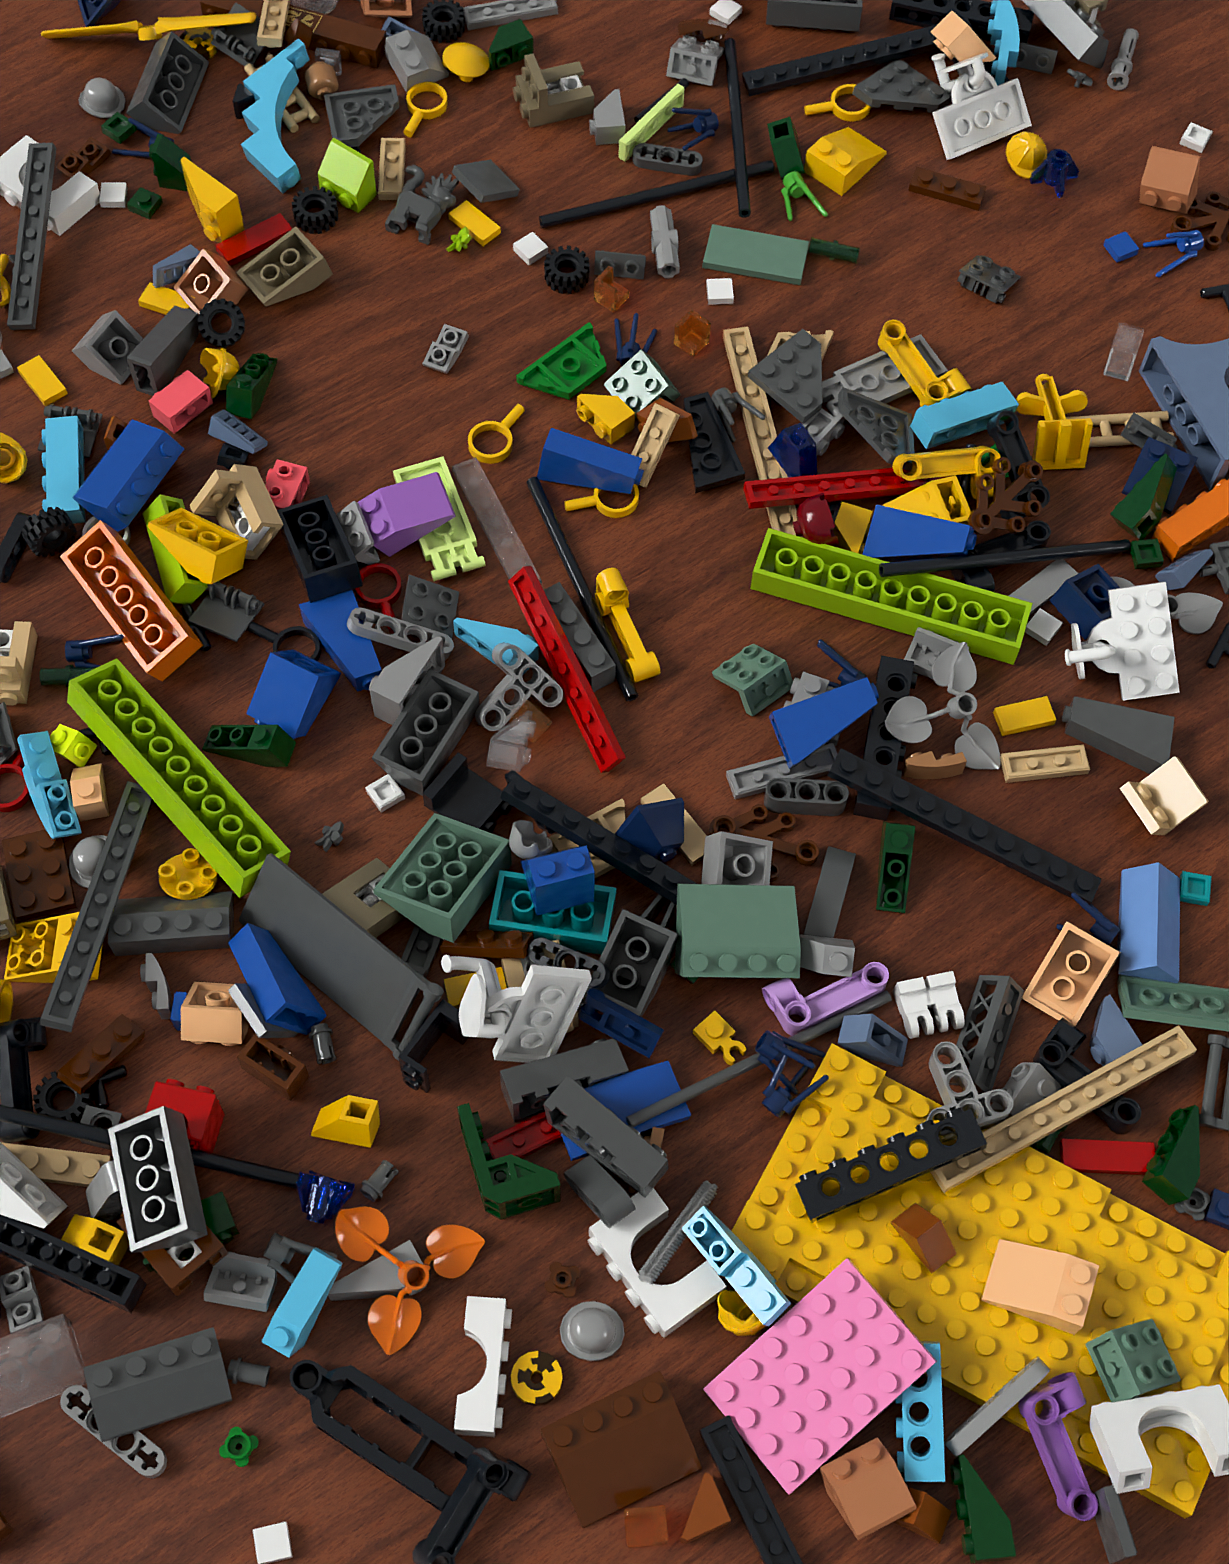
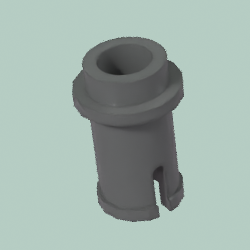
(322, 1042)
(378, 1181)
(248, 1372)

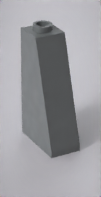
(163, 350)
(1123, 732)

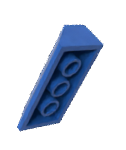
(128, 474)

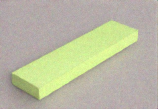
(651, 122)

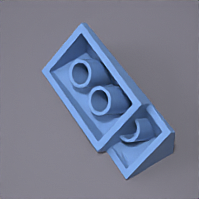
(1149, 923)

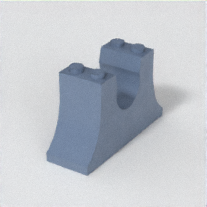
(1194, 389)

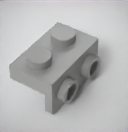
(824, 428)
(358, 534)
(925, 649)
(1028, 1086)
(241, 1282)

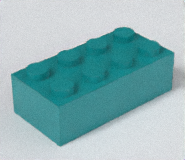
(578, 927)

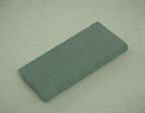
(755, 254)
(1174, 1002)

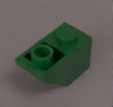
(510, 45)
(786, 146)
(167, 163)

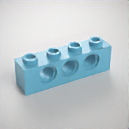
(931, 1464)

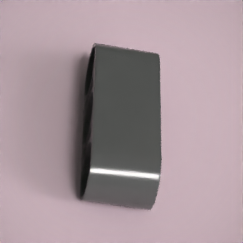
(817, 789)
(599, 1191)

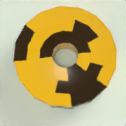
(200, 41)
(539, 1363)

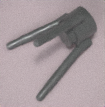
(726, 405)
(282, 1249)

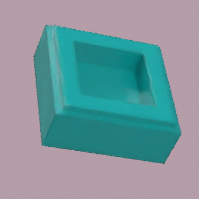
(1195, 888)

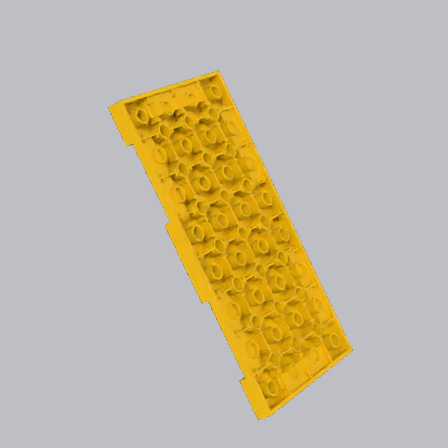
(1025, 1199)

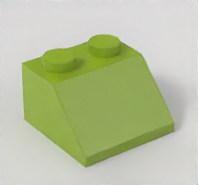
(347, 176)

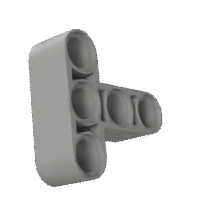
(522, 690)
(958, 1073)
(104, 1194)

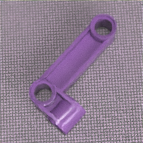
(1059, 1397)

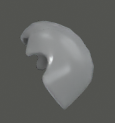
(526, 842)

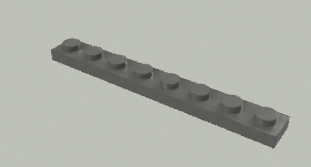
(31, 236)

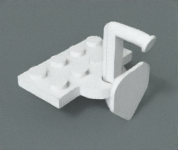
(979, 107)
(1137, 645)
(524, 1018)

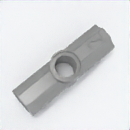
(664, 241)

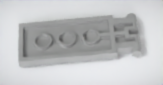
(876, 377)

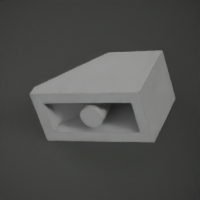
(608, 120)
(827, 955)

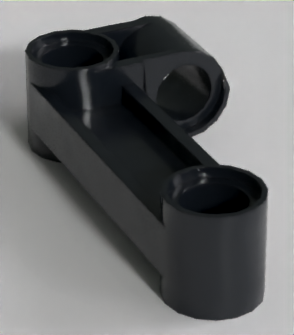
(1013, 447)
(1026, 539)
(16, 1040)
(1061, 1045)
(484, 1475)

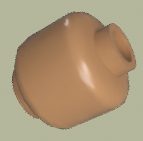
(321, 80)

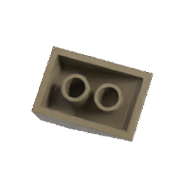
(285, 269)

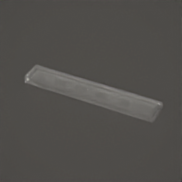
(492, 517)

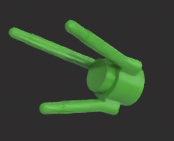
(796, 187)

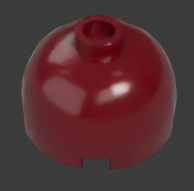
(815, 521)

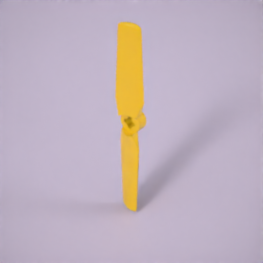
(155, 31)

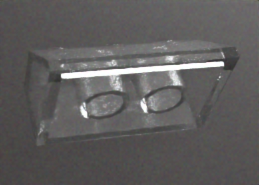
(38, 1364)

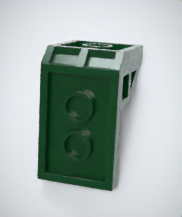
(522, 1184)

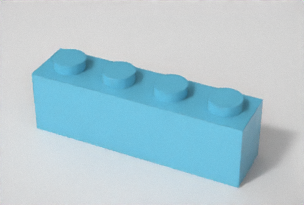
(961, 414)
(63, 465)

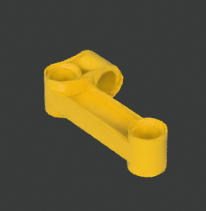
(915, 368)
(948, 464)
(612, 600)

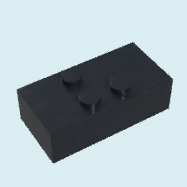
(319, 548)

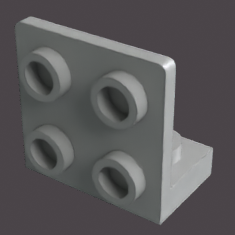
(694, 60)

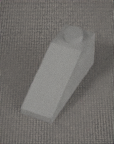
(375, 1278)

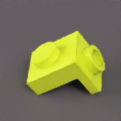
(72, 745)

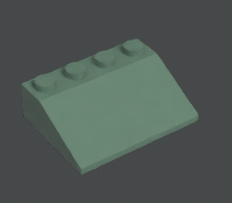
(445, 875)
(737, 931)

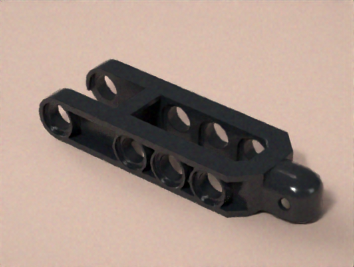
(322, 1389)

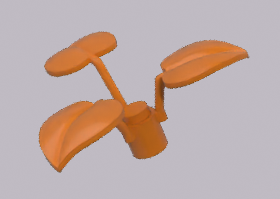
(452, 1254)

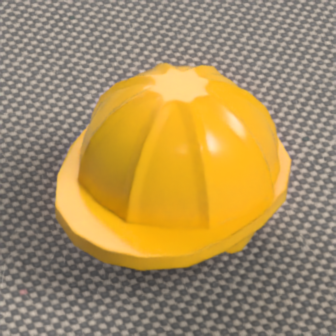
(1025, 153)
(220, 369)
(12, 459)
(736, 1314)

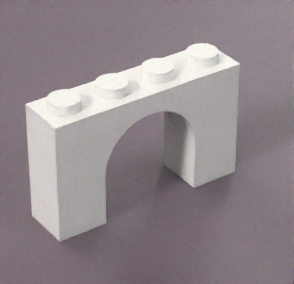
(67, 202)
(664, 1305)
(1119, 1424)

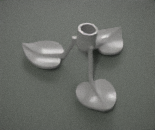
(1193, 610)
(911, 724)

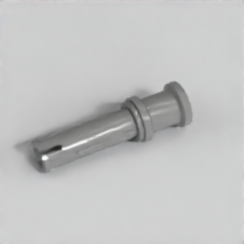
(1122, 65)

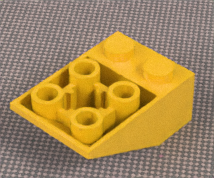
(936, 499)
(39, 949)

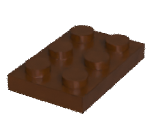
(38, 875)

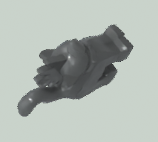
(422, 210)

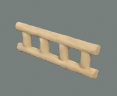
(296, 96)
(1105, 421)

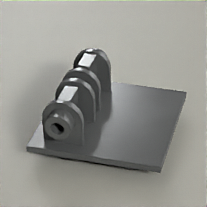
(238, 40)
(983, 271)
(89, 420)
(430, 605)
(226, 611)

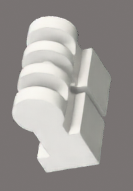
(936, 992)

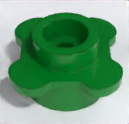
(236, 1437)

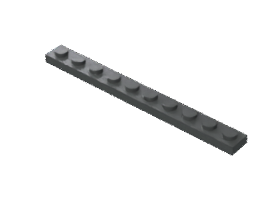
(97, 910)

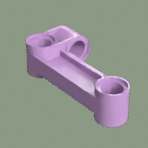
(841, 995)

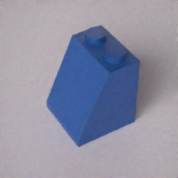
(291, 692)
(560, 879)

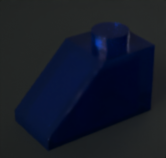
(795, 451)

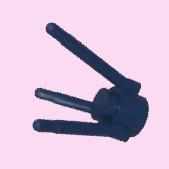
(705, 123)
(144, 129)
(630, 348)
(81, 650)
(848, 674)
(1103, 928)
(774, 1046)
(779, 1100)

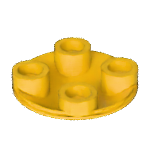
(465, 61)
(187, 876)

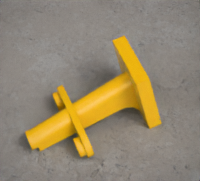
(1058, 440)

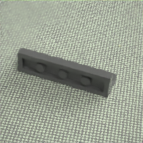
(992, 1031)

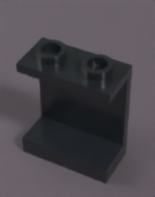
(465, 796)
(443, 1019)

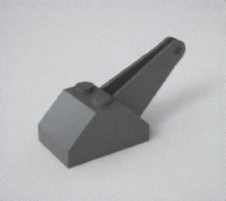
(638, 957)

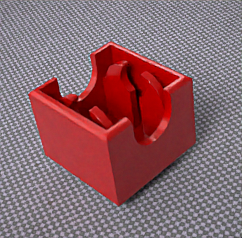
(200, 1110)

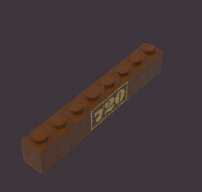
(353, 40)

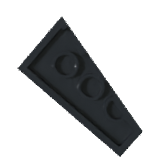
(711, 452)

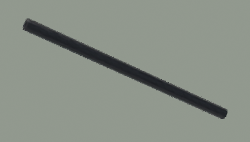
(737, 128)
(651, 195)
(1004, 558)
(581, 587)
(101, 1136)

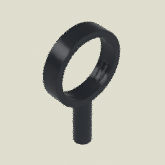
(277, 639)

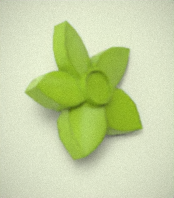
(460, 240)

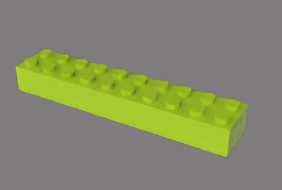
(853, 588)
(175, 774)

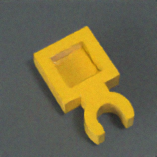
(716, 1035)

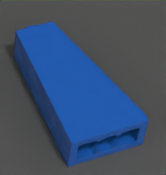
(587, 464)
(914, 536)
(350, 652)
(817, 720)
(274, 981)

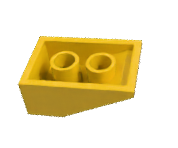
(842, 159)
(214, 203)
(200, 545)

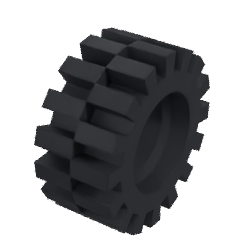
(443, 30)
(312, 199)
(566, 258)
(221, 339)
(49, 531)
(50, 1089)

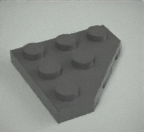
(903, 88)
(359, 112)
(793, 375)
(879, 424)

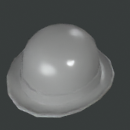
(102, 98)
(85, 859)
(592, 1331)

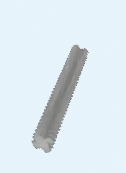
(675, 1234)

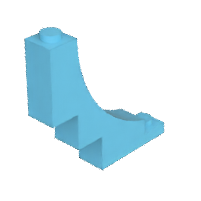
(271, 90)

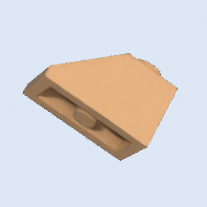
(89, 792)

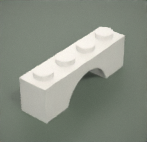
(477, 1408)

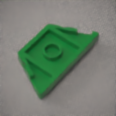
(567, 366)

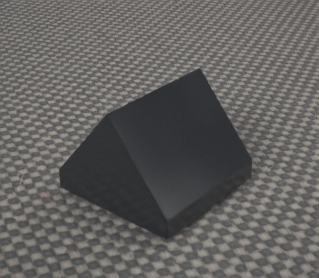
(242, 100)

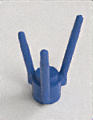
(1186, 242)

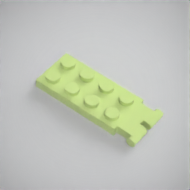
(453, 541)

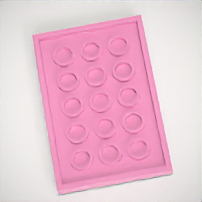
(819, 1375)

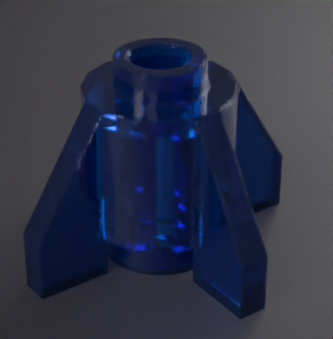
(1055, 170)
(322, 1195)

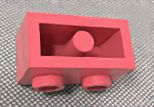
(180, 401)
(287, 483)

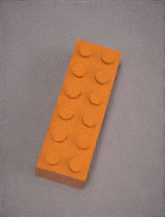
(131, 601)

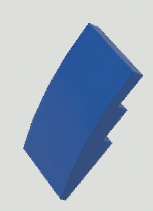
(632, 1093)

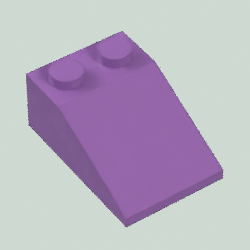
(406, 512)

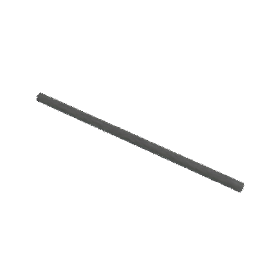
(751, 1062)

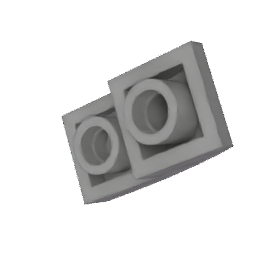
(446, 349)
(157, 984)
(20, 1299)

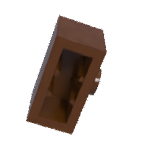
(273, 1066)

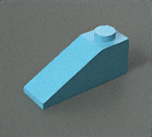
(486, 636)
(302, 1304)

